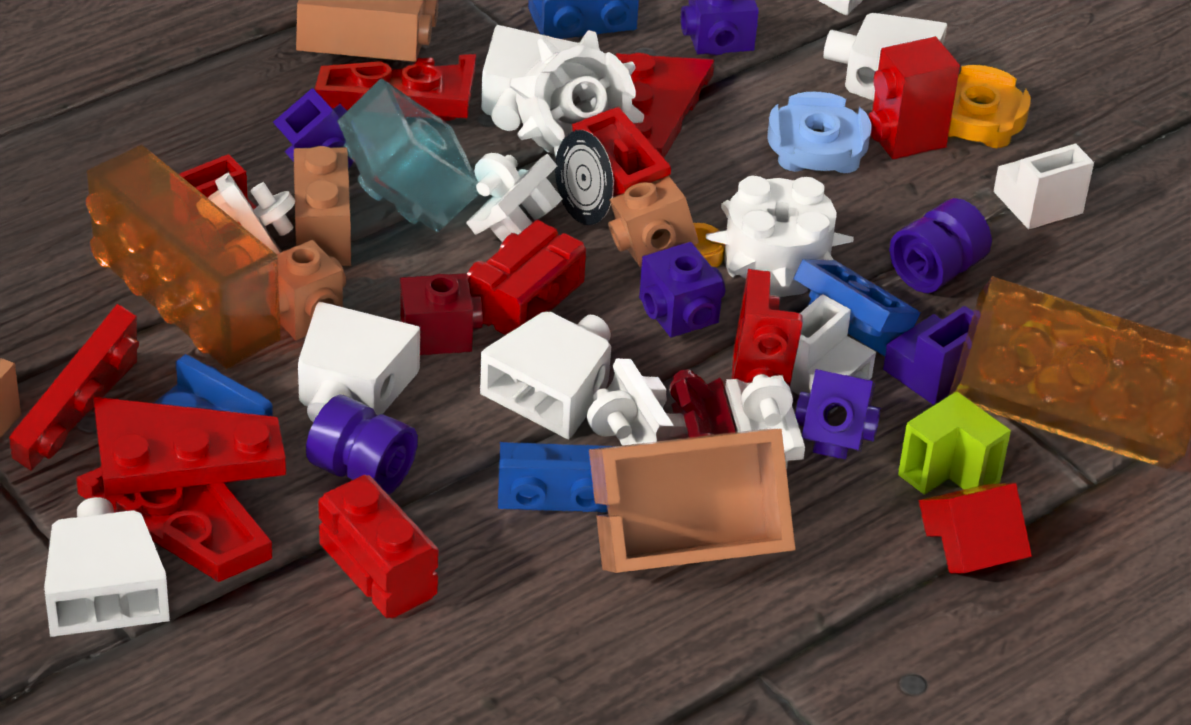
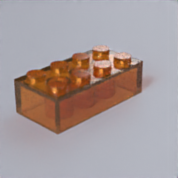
(184, 256)
(1078, 373)

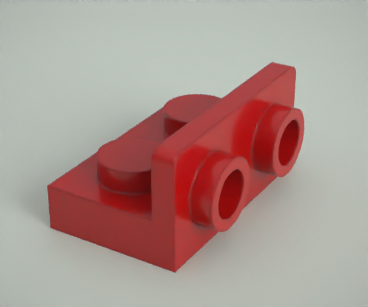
(765, 335)

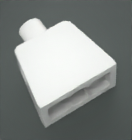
(864, 50)
(510, 56)
(356, 357)
(549, 370)
(103, 572)

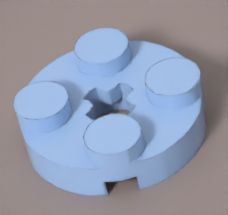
(838, 146)

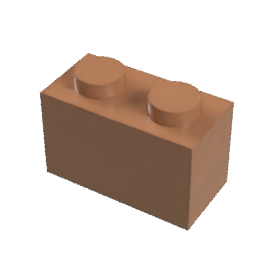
(323, 200)

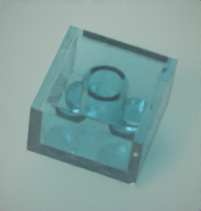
(408, 156)

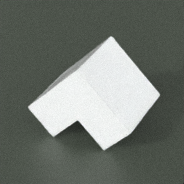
(1046, 185)
(827, 347)

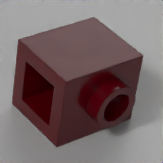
(442, 311)

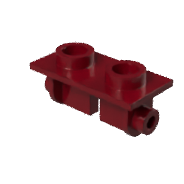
(702, 404)

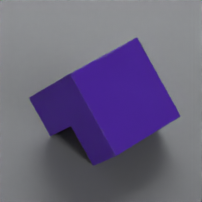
(929, 354)

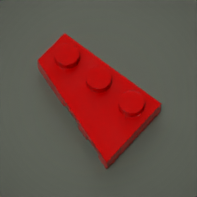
(439, 89)
(665, 93)
(90, 374)
(181, 446)
(194, 523)

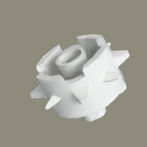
(548, 90)
(776, 227)

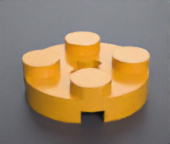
(1003, 110)

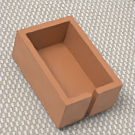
(692, 500)

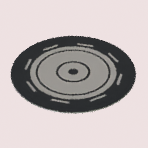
(584, 177)

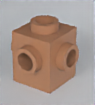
(651, 219)
(305, 279)

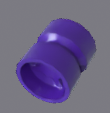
(940, 245)
(356, 443)

